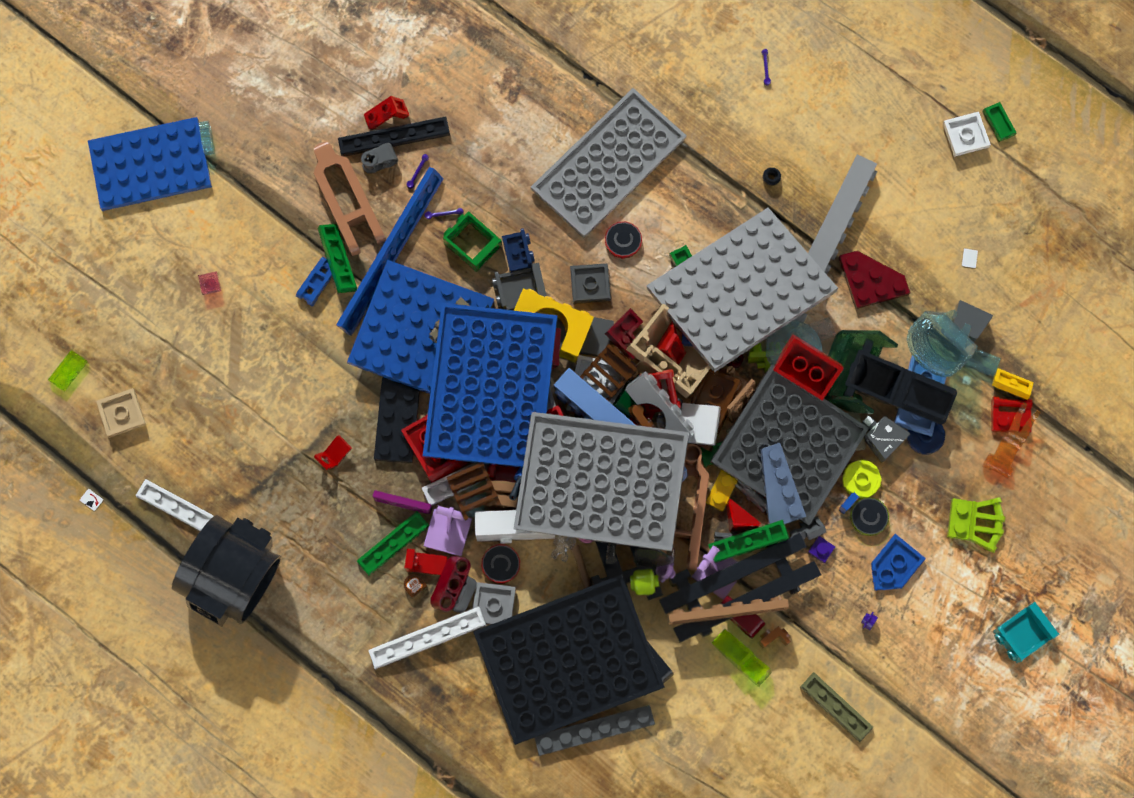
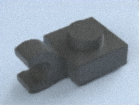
(812, 531)

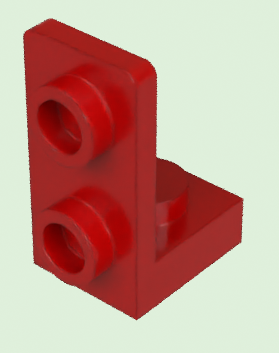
(385, 110)
(424, 562)

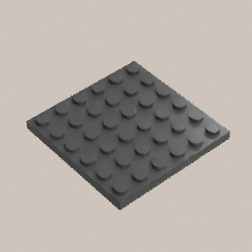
(812, 434)

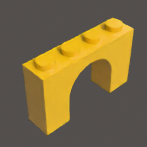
(575, 322)

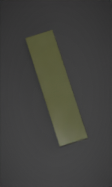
(836, 707)

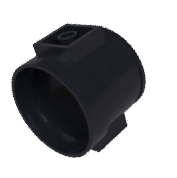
(226, 570)

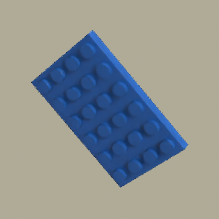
(149, 164)

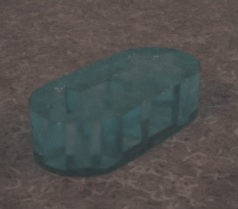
(206, 137)

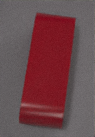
(458, 579)

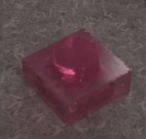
(209, 283)

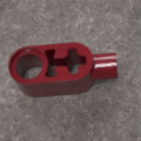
(748, 624)

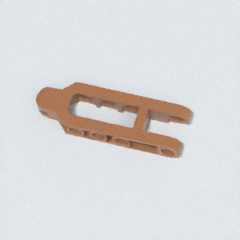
(326, 157)
(695, 469)

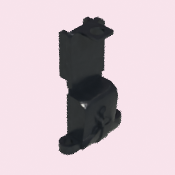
(898, 386)

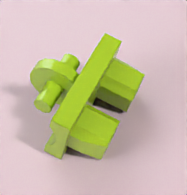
(758, 356)

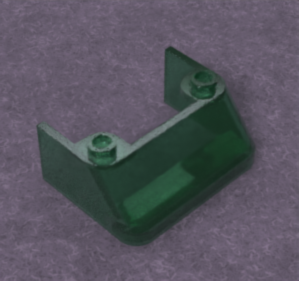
(844, 351)

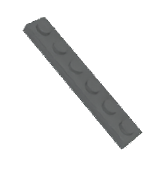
(594, 730)

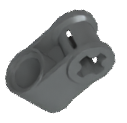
(380, 158)

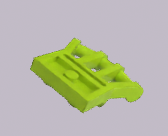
(963, 522)

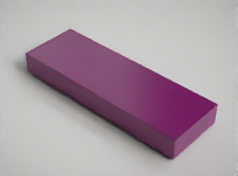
(402, 502)

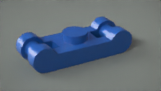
(316, 281)

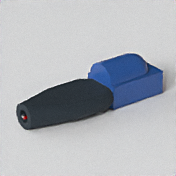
(515, 491)

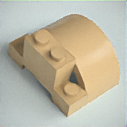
(652, 360)

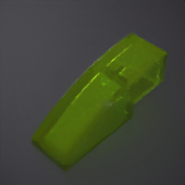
(742, 657)

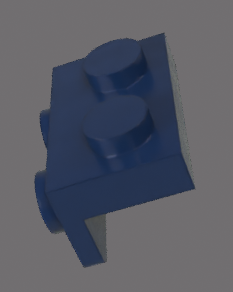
(517, 250)

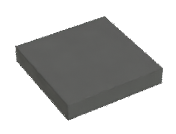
(590, 283)

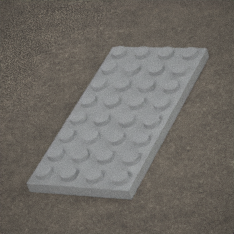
(608, 162)

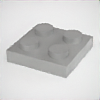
(494, 601)

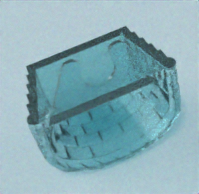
(940, 343)

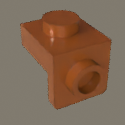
(768, 636)

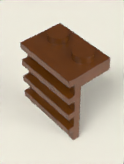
(620, 364)
(468, 478)

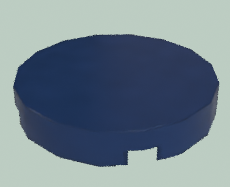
(927, 444)

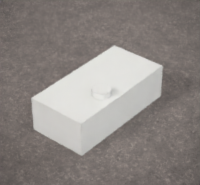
(499, 527)

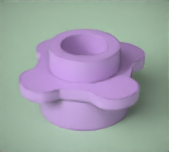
(665, 572)

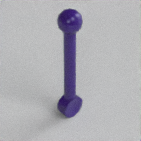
(767, 80)
(410, 184)
(428, 215)

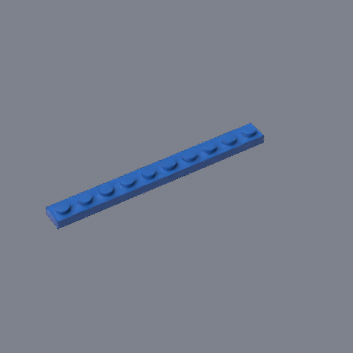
(390, 250)

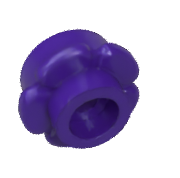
(869, 620)

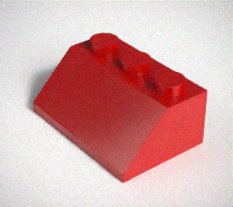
(807, 367)

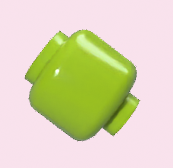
(644, 582)

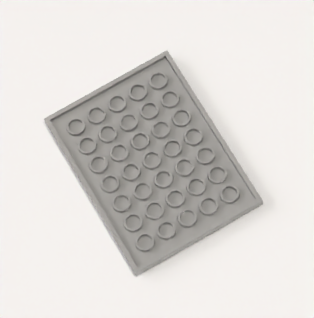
(741, 289)
(601, 481)

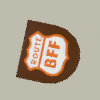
(414, 585)

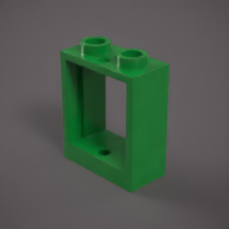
(485, 254)

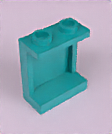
(1025, 632)

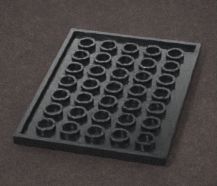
(568, 659)

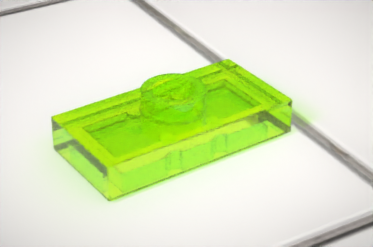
(67, 370)

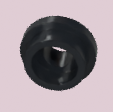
(771, 171)

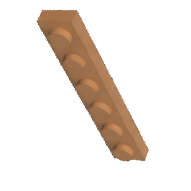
(735, 610)

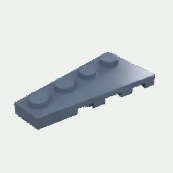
(779, 486)

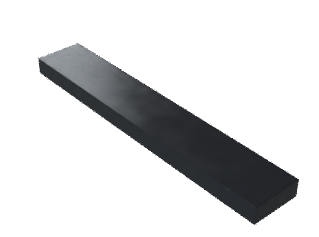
(395, 136)

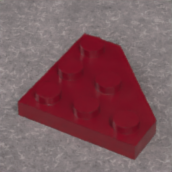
(871, 280)

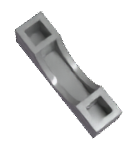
(645, 390)

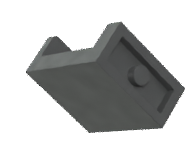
(512, 283)

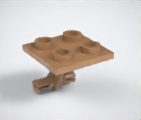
(744, 394)

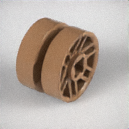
(503, 490)

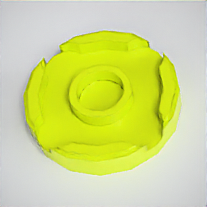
(861, 478)

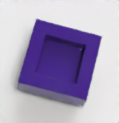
(821, 549)

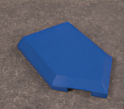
(895, 564)

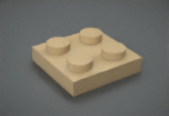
(121, 413)

